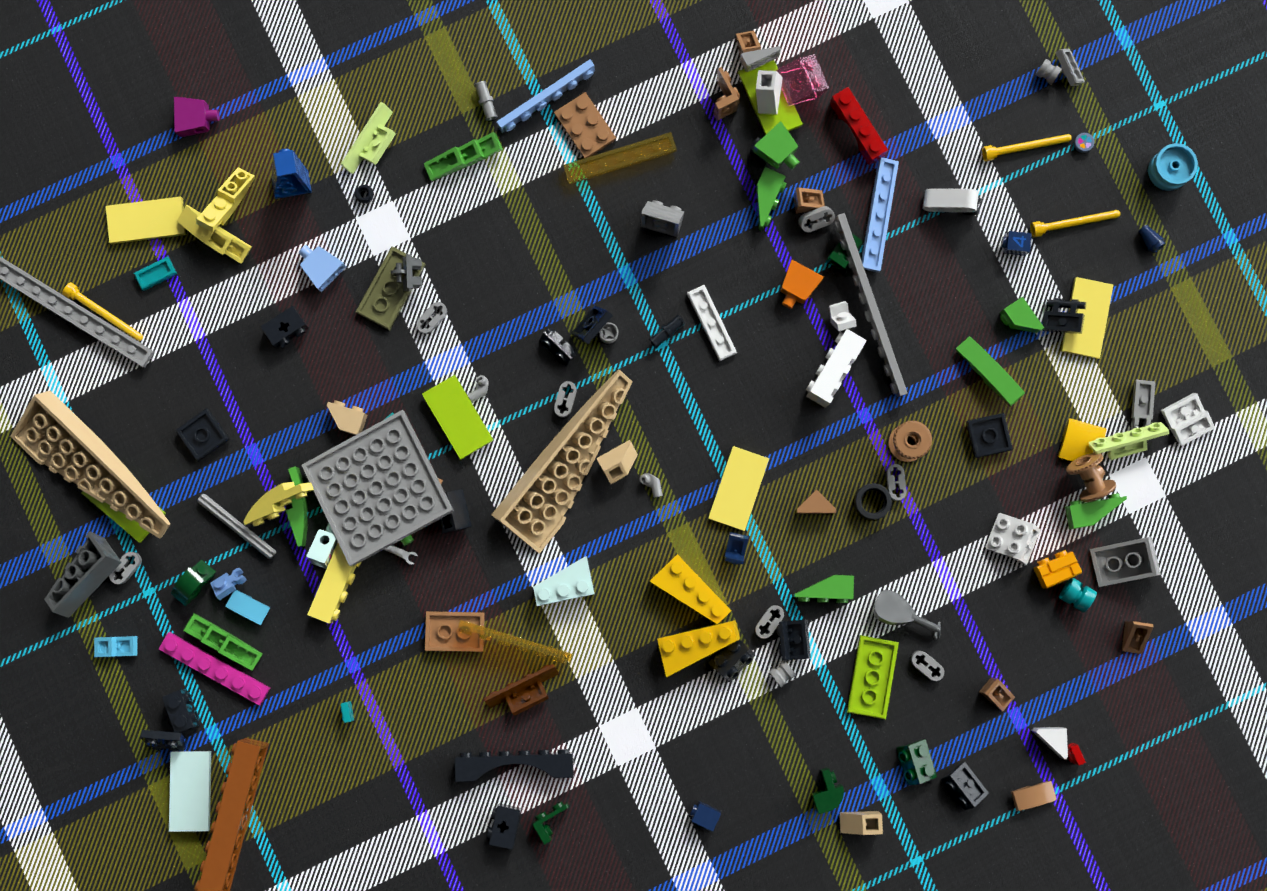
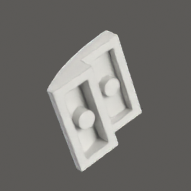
(1187, 419)

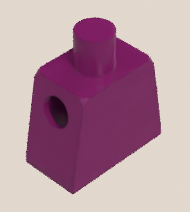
(192, 116)

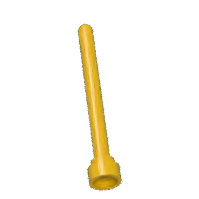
(990, 152)
(1038, 228)
(71, 292)

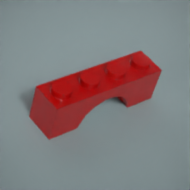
(868, 139)

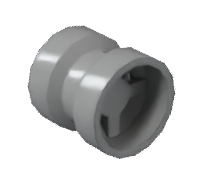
(1048, 71)
(608, 330)
(782, 673)

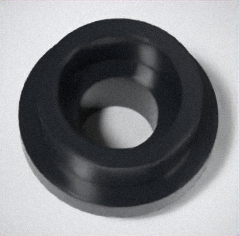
(364, 188)

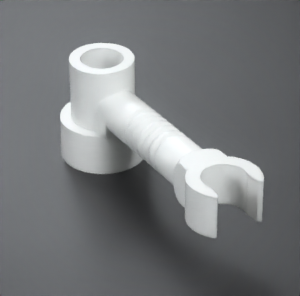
(401, 553)

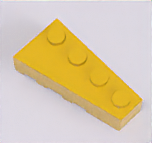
(690, 589)
(691, 646)

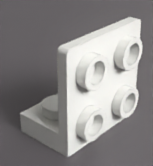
(1013, 538)

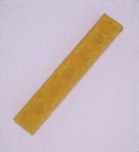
(620, 158)
(507, 639)

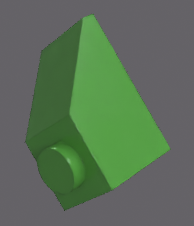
(1021, 317)

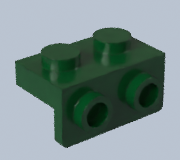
(916, 762)

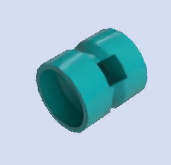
(1080, 596)

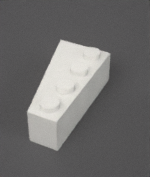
(836, 367)

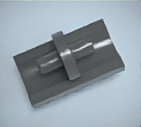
(408, 264)

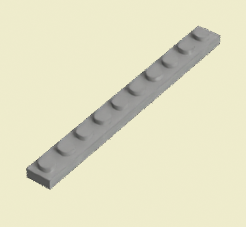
(75, 313)
(872, 314)

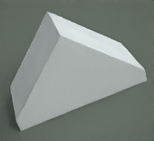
(1055, 739)

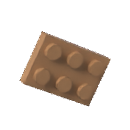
(585, 125)
(444, 635)

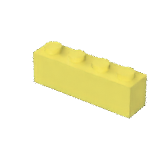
(333, 588)

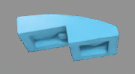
(247, 607)
(115, 646)

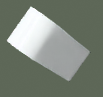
(950, 200)

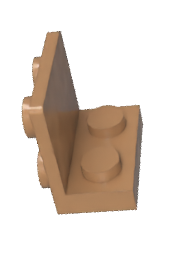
(729, 102)

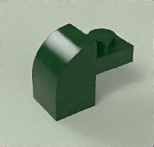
(191, 581)
(828, 798)

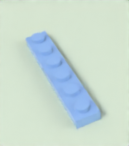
(540, 101)
(879, 214)

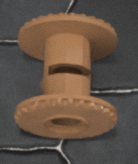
(917, 433)
(1092, 476)

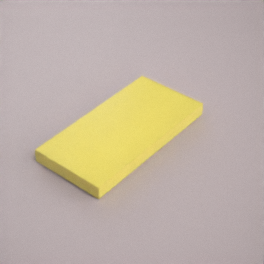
(144, 220)
(1097, 299)
(738, 488)

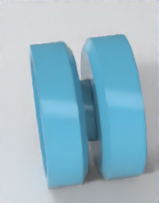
(1172, 167)

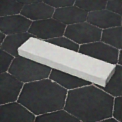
(711, 323)

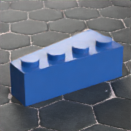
(289, 175)

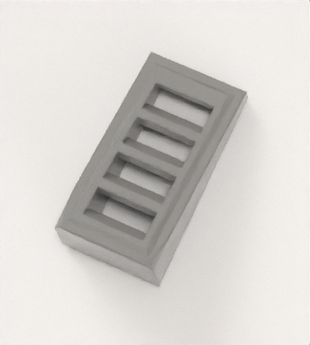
(757, 58)

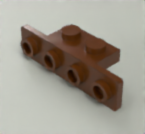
(525, 692)

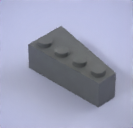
(83, 576)

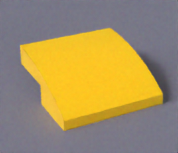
(1077, 439)

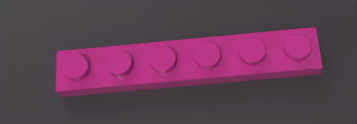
(214, 668)

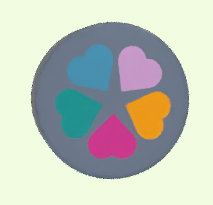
(1084, 142)

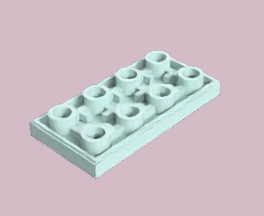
(190, 791)

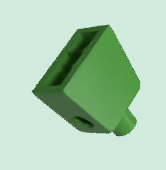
(778, 147)

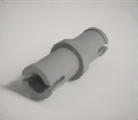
(486, 100)

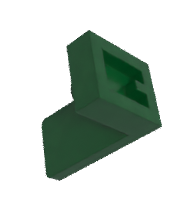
(838, 256)
(545, 831)

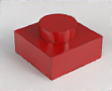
(1075, 754)

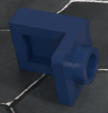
(736, 548)

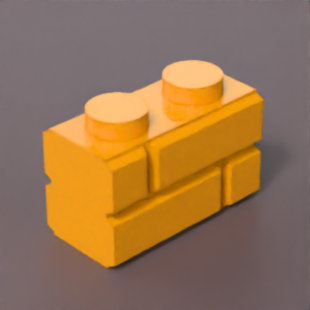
(1058, 569)

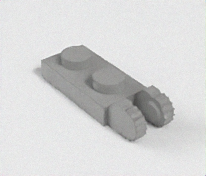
(1142, 402)

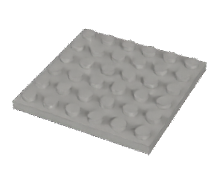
(377, 488)

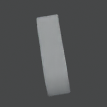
(816, 219)
(435, 321)
(570, 400)
(900, 482)
(128, 571)
(765, 618)
(924, 668)

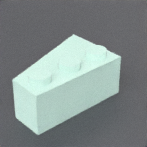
(567, 584)

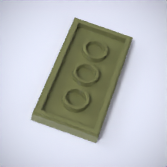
(386, 296)

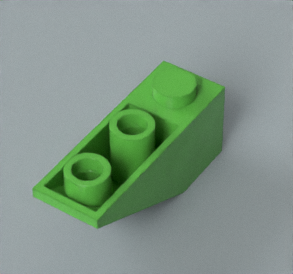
(767, 191)
(1090, 513)
(834, 587)

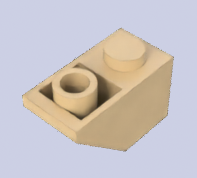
(347, 419)
(618, 461)
(861, 823)

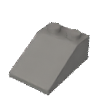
(662, 218)
(1125, 561)

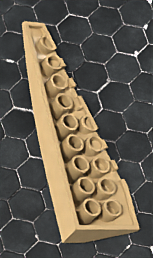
(72, 449)
(547, 489)

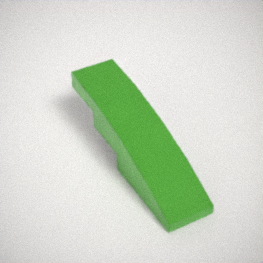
(463, 157)
(990, 371)
(298, 514)
(222, 641)

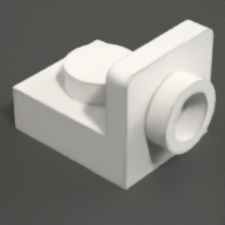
(840, 316)

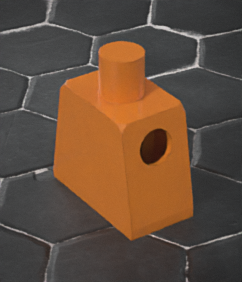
(799, 284)

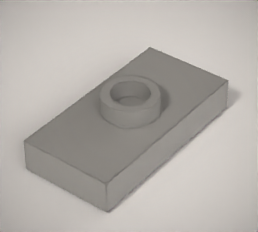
(1069, 67)

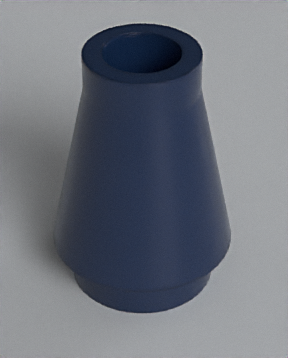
(1152, 240)

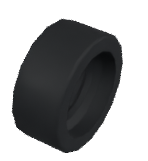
(886, 497)

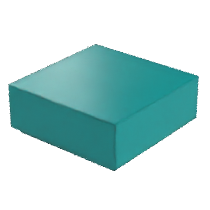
(347, 712)

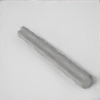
(236, 526)

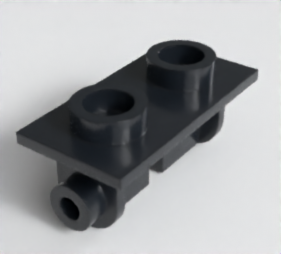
(551, 341)

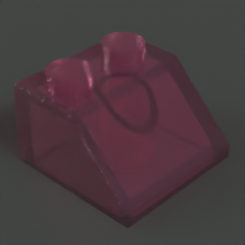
(803, 80)

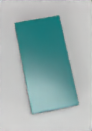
(155, 273)

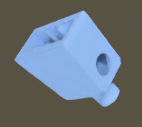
(320, 266)

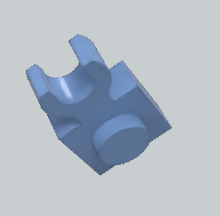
(226, 583)

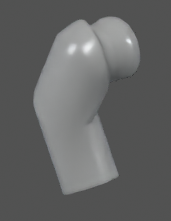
(481, 388)
(652, 482)

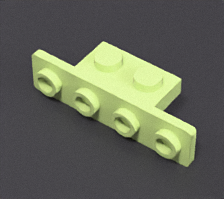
(371, 141)
(1128, 442)

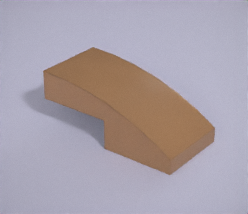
(1033, 795)

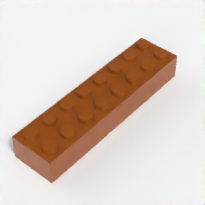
(232, 815)

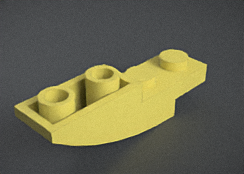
(226, 201)
(218, 240)
(274, 502)

